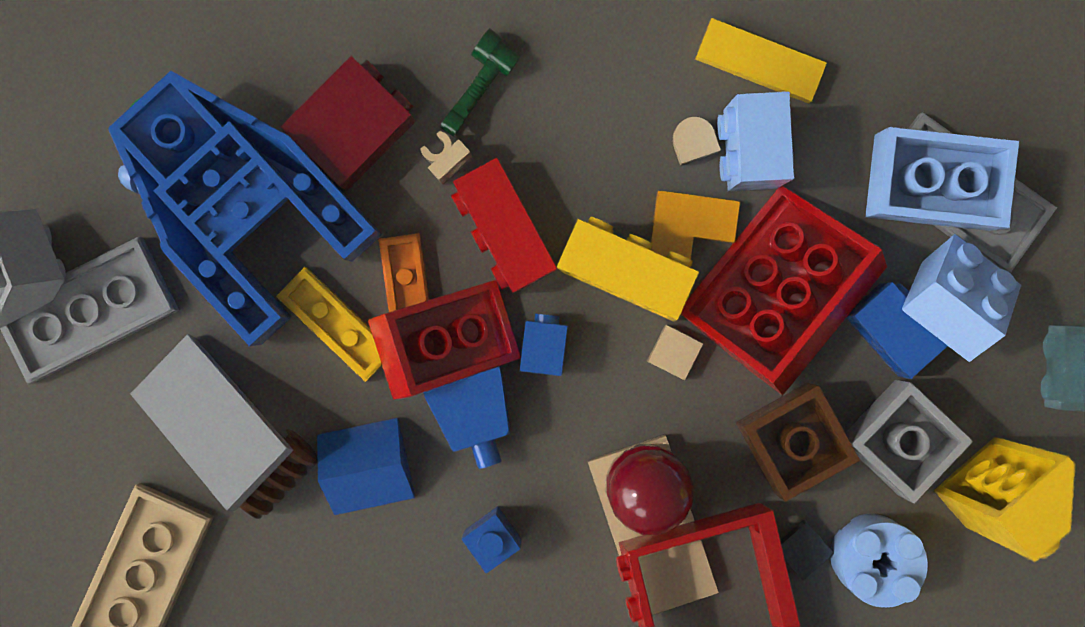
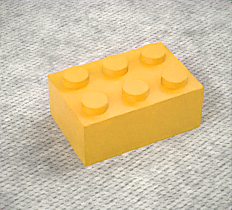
(628, 268)

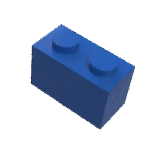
(892, 332)

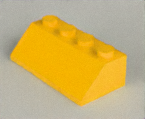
(1014, 496)

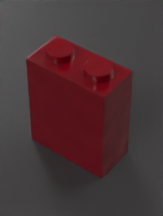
(349, 121)

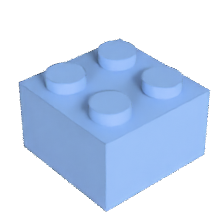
(756, 141)
(962, 298)

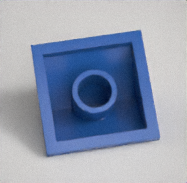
(364, 466)

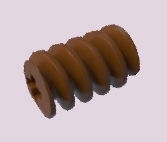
(282, 478)

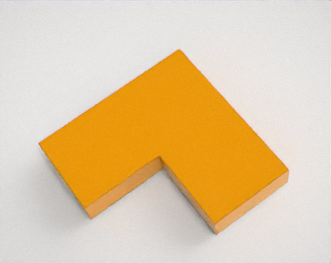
(686, 216)

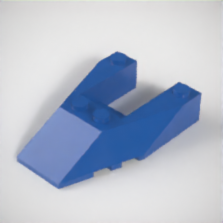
(212, 180)

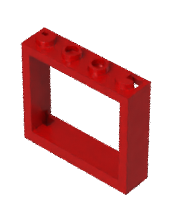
(766, 549)

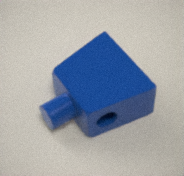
(473, 414)

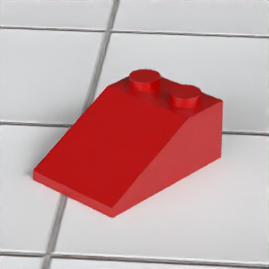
(444, 339)

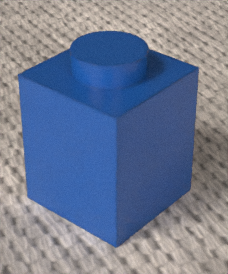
(543, 345)
(492, 539)

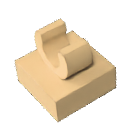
(449, 160)

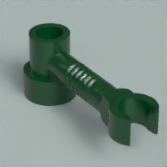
(495, 58)

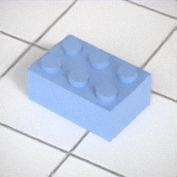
(942, 179)

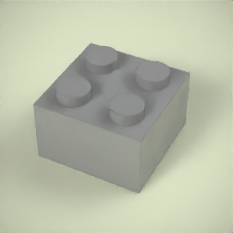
(906, 440)

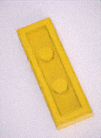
(760, 60)
(332, 322)

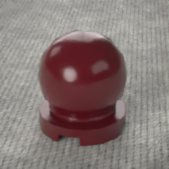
(649, 489)

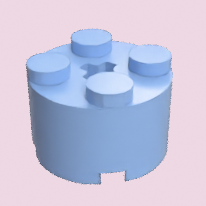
(895, 577)

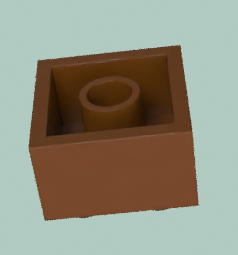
(797, 441)

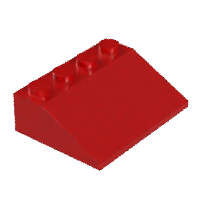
(784, 288)

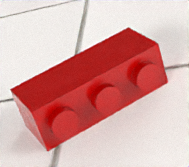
(502, 226)

